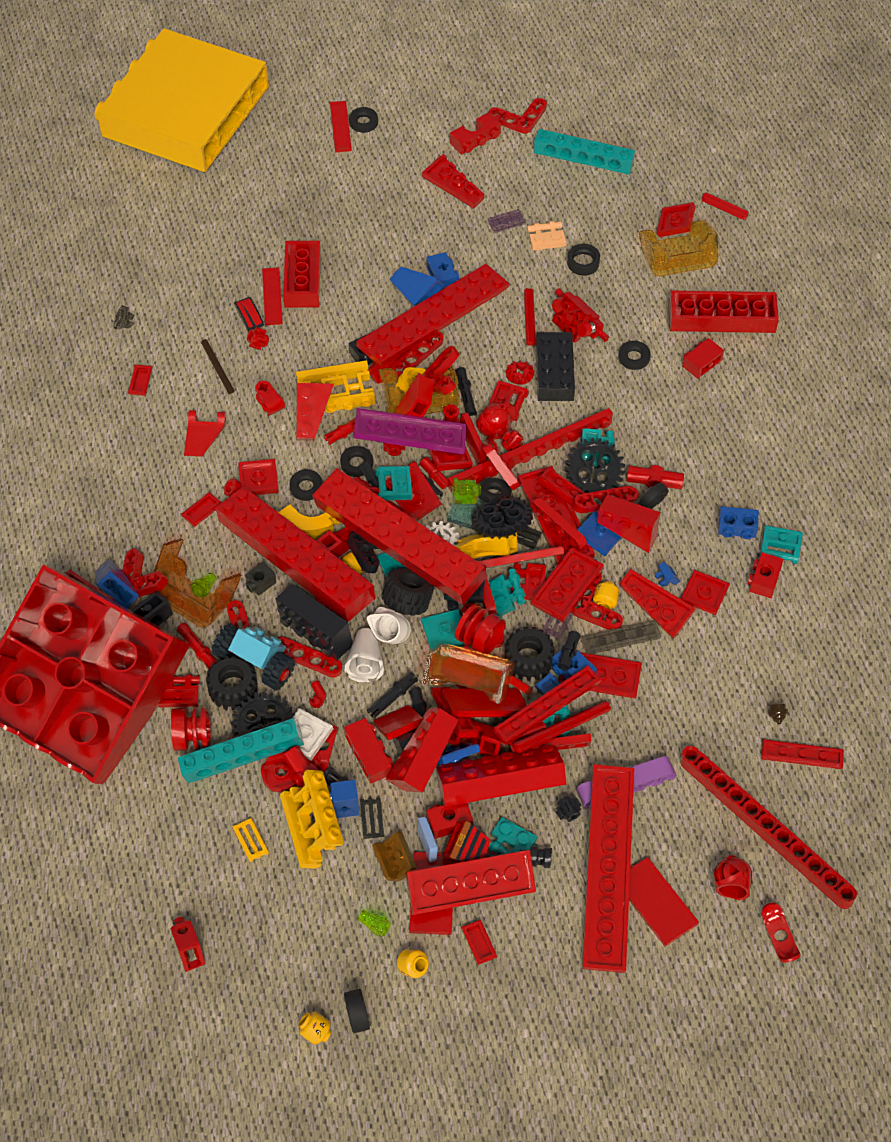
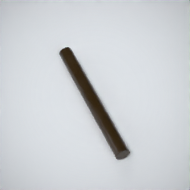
(217, 366)

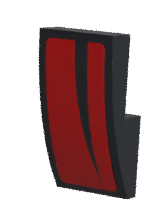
(249, 313)

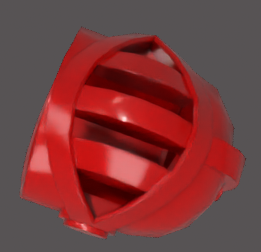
(496, 420)
(733, 878)

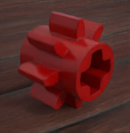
(257, 338)
(512, 440)
(393, 449)

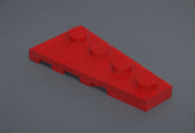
(448, 178)
(665, 608)

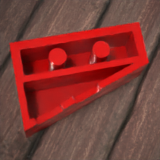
(310, 407)
(630, 521)

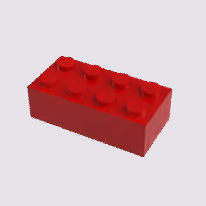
(302, 274)

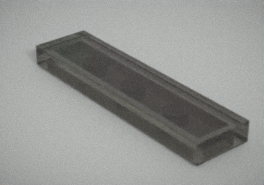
(621, 637)

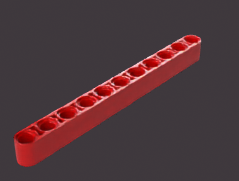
(770, 835)

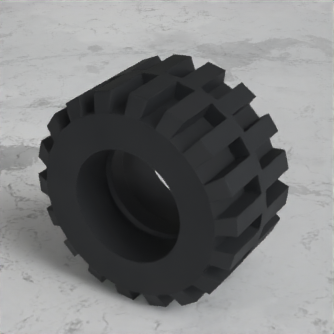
(407, 592)
(534, 640)
(227, 669)

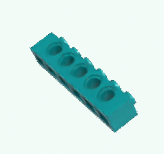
(584, 151)
(240, 751)

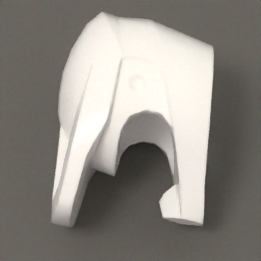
(386, 622)

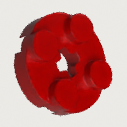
(269, 774)

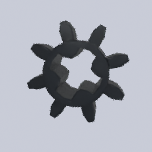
(568, 808)

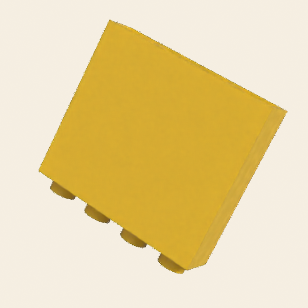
(182, 99)

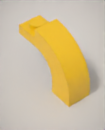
(312, 526)
(478, 546)

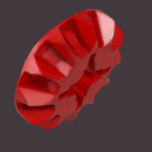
(516, 377)

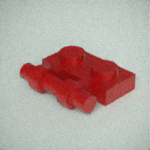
(534, 578)
(181, 695)

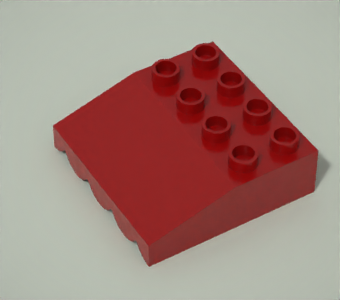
(82, 674)

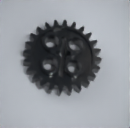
(578, 464)
(512, 511)
(258, 707)

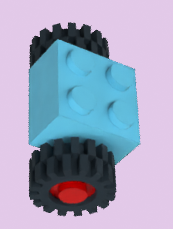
(257, 649)

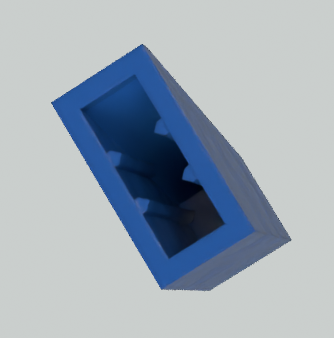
(416, 285)
(115, 583)

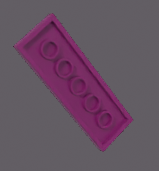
(410, 431)

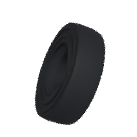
(363, 112)
(634, 346)
(351, 452)
(302, 475)
(496, 484)
(654, 496)

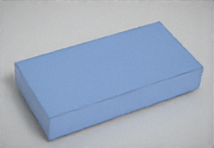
(427, 839)

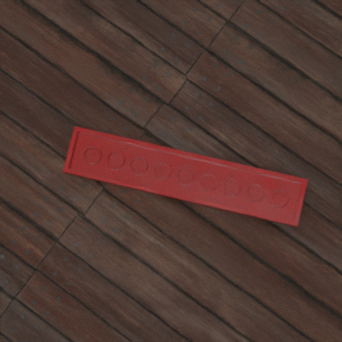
(432, 315)
(608, 869)

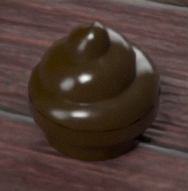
(777, 712)

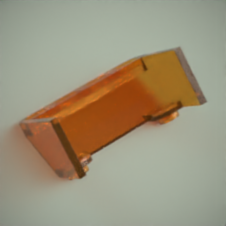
(198, 610)
(469, 669)

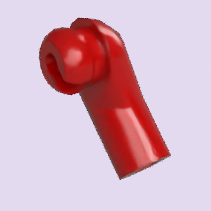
(320, 695)

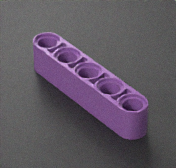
(645, 774)

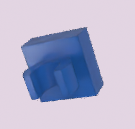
(668, 574)

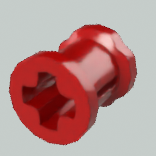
(451, 413)

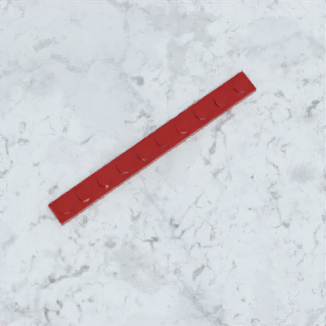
(536, 447)

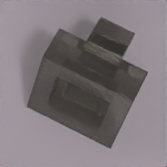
(122, 318)

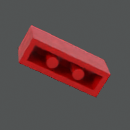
(368, 750)

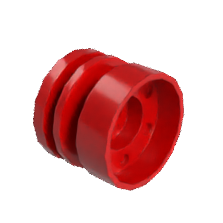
(480, 629)
(190, 728)

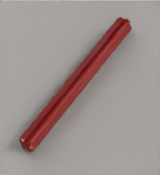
(561, 727)

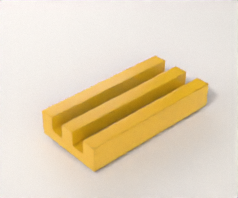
(257, 854)

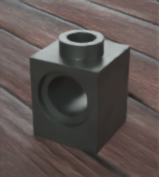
(263, 573)

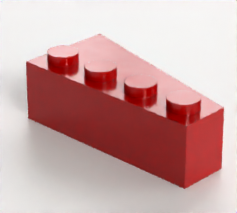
(423, 751)

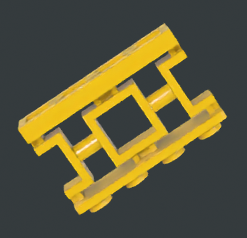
(338, 376)
(298, 806)

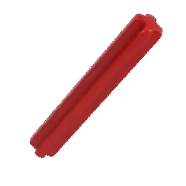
(529, 317)

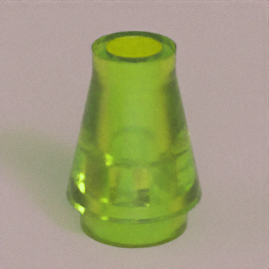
(203, 585)
(375, 923)

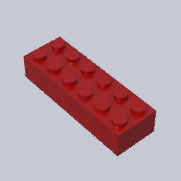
(723, 311)
(500, 775)

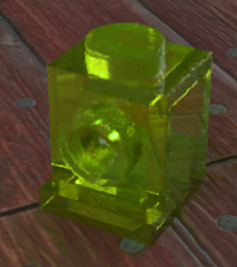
(465, 491)

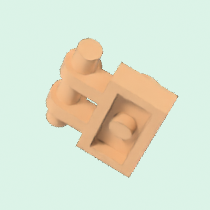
(546, 239)

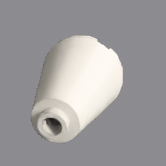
(364, 657)

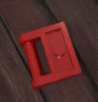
(504, 392)

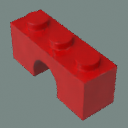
(486, 128)
(486, 739)

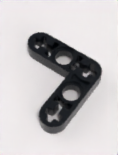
(358, 545)

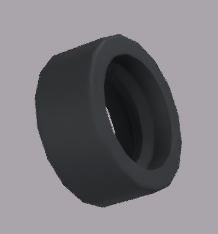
(582, 269)
(356, 1011)

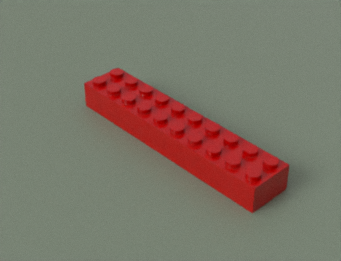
(400, 536)
(296, 554)

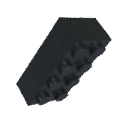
(555, 366)
(314, 622)

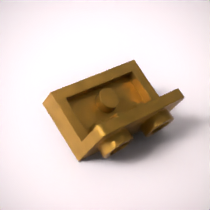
(394, 857)

